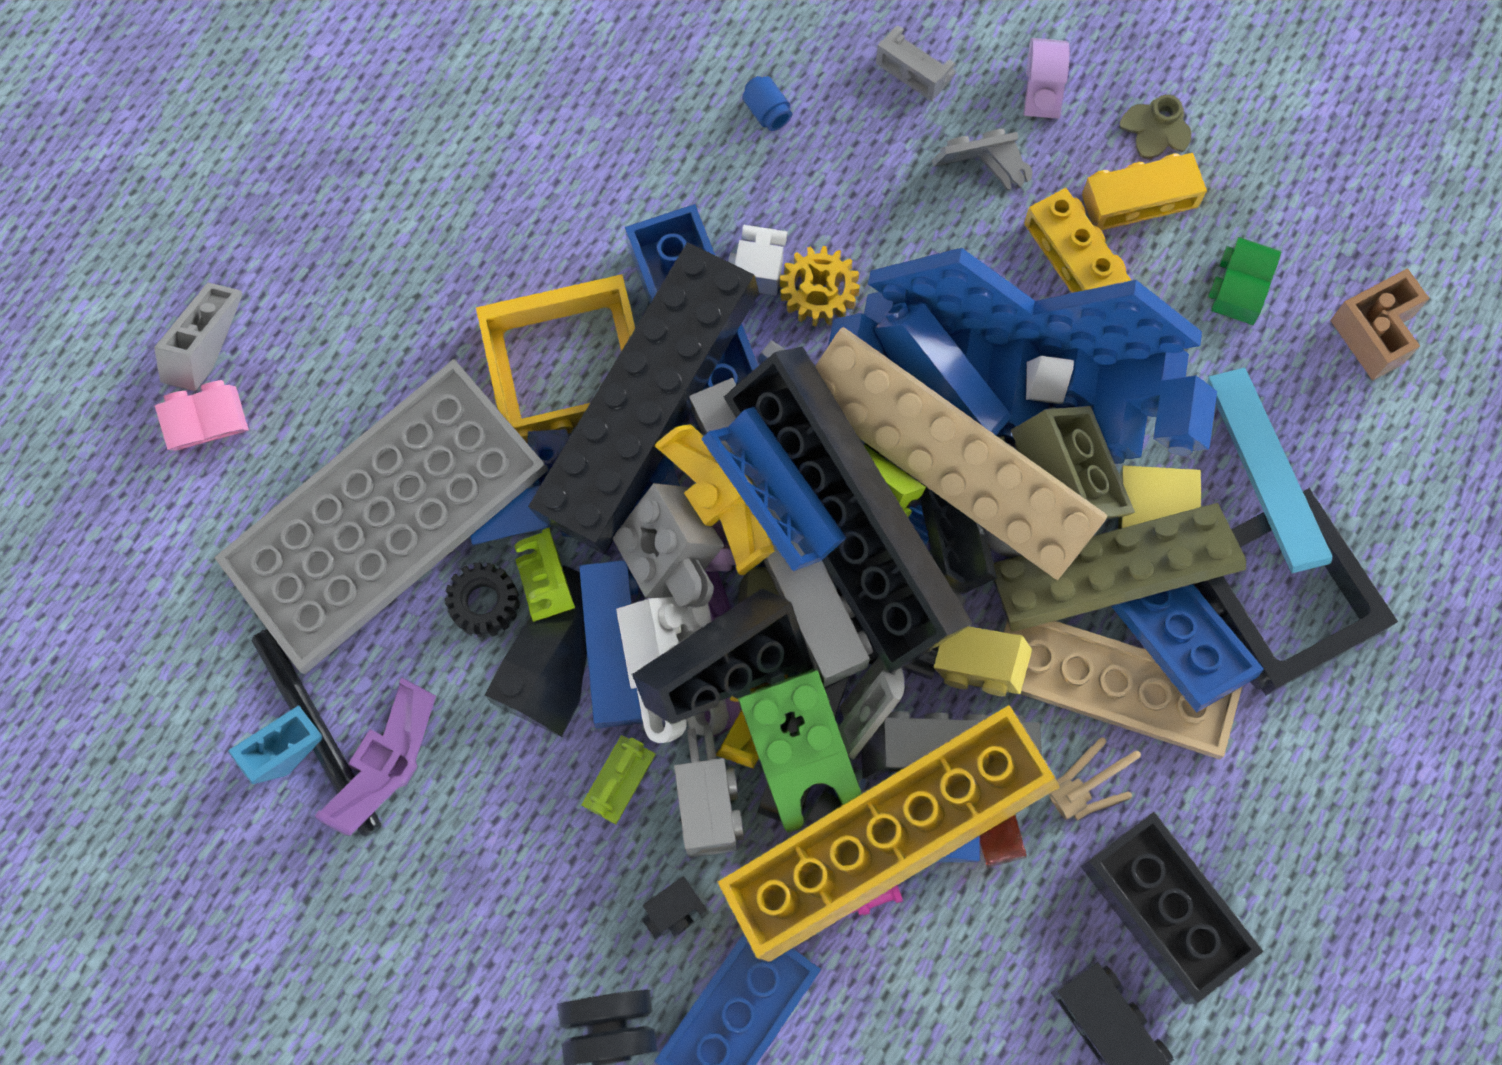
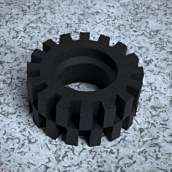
(482, 577)

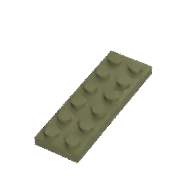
(1122, 567)

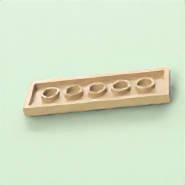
(1120, 688)

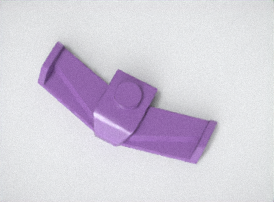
(382, 761)

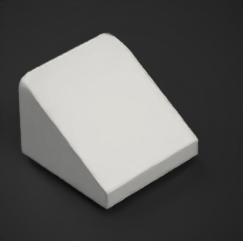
(1048, 379)

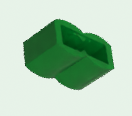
(1245, 280)

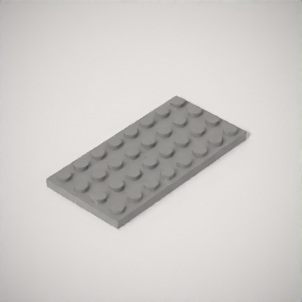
(379, 515)

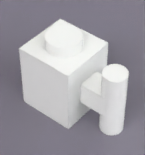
(761, 257)

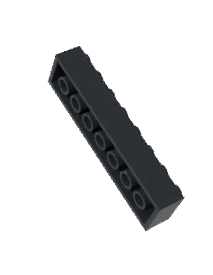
(645, 397)
(882, 561)

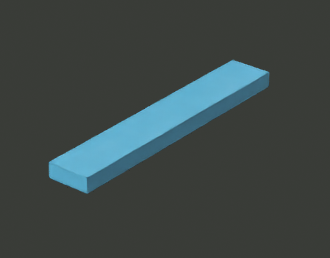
(1270, 472)

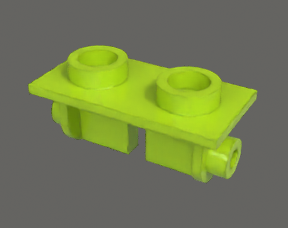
(618, 779)

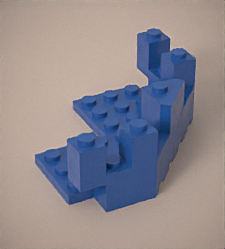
(1118, 334)

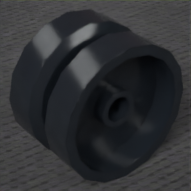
(607, 1028)

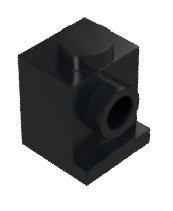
(673, 909)

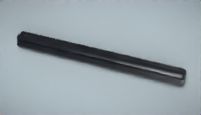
(294, 695)

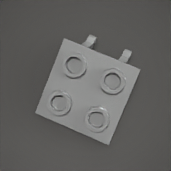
(995, 150)

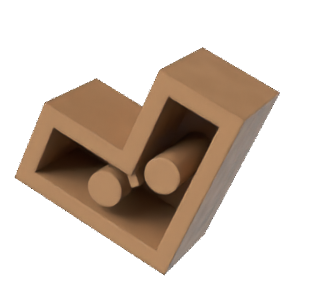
(1375, 323)

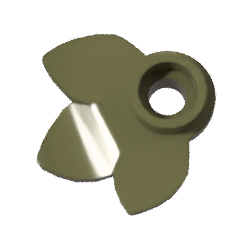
(1155, 130)

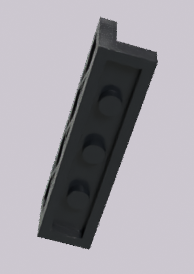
(957, 544)

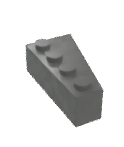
(906, 739)

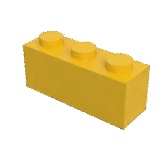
(1143, 191)

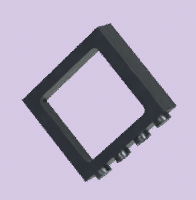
(1348, 575)

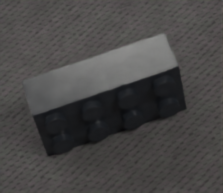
(1171, 909)

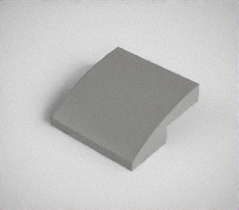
(869, 705)

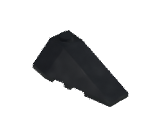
(545, 667)

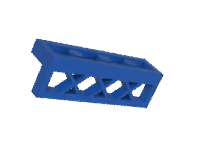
(778, 488)

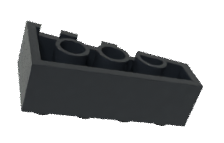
(725, 658)

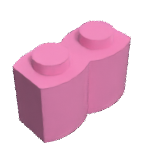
(201, 416)

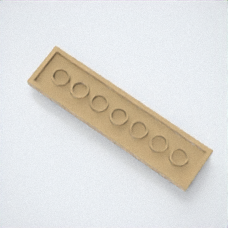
(958, 456)

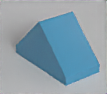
(276, 747)

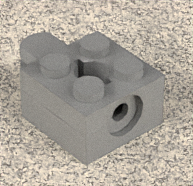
(669, 547)
(705, 802)

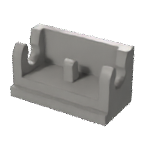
(913, 65)

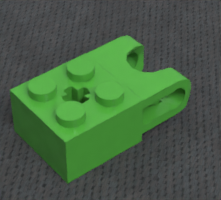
(803, 757)

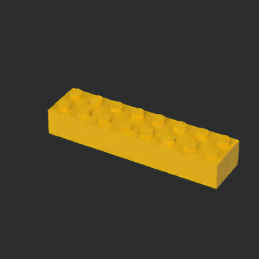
(887, 834)

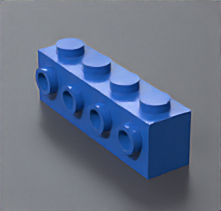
(604, 590)

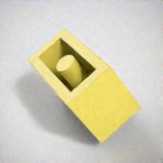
(984, 660)

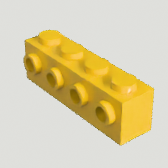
(1073, 243)

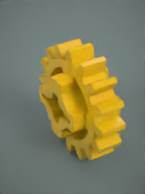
(818, 300)

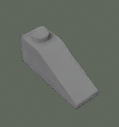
(196, 337)

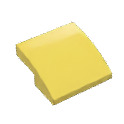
(1159, 492)

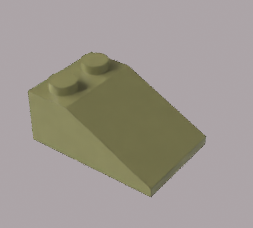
(1075, 453)

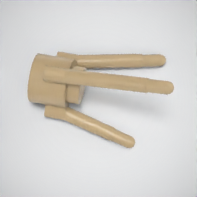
(1072, 796)

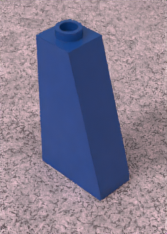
(929, 354)

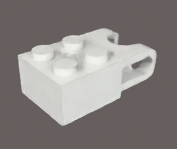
(649, 631)

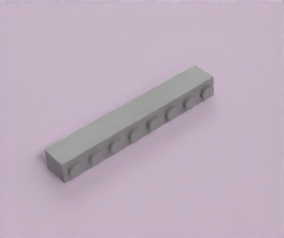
(821, 614)

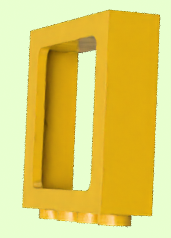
(542, 307)

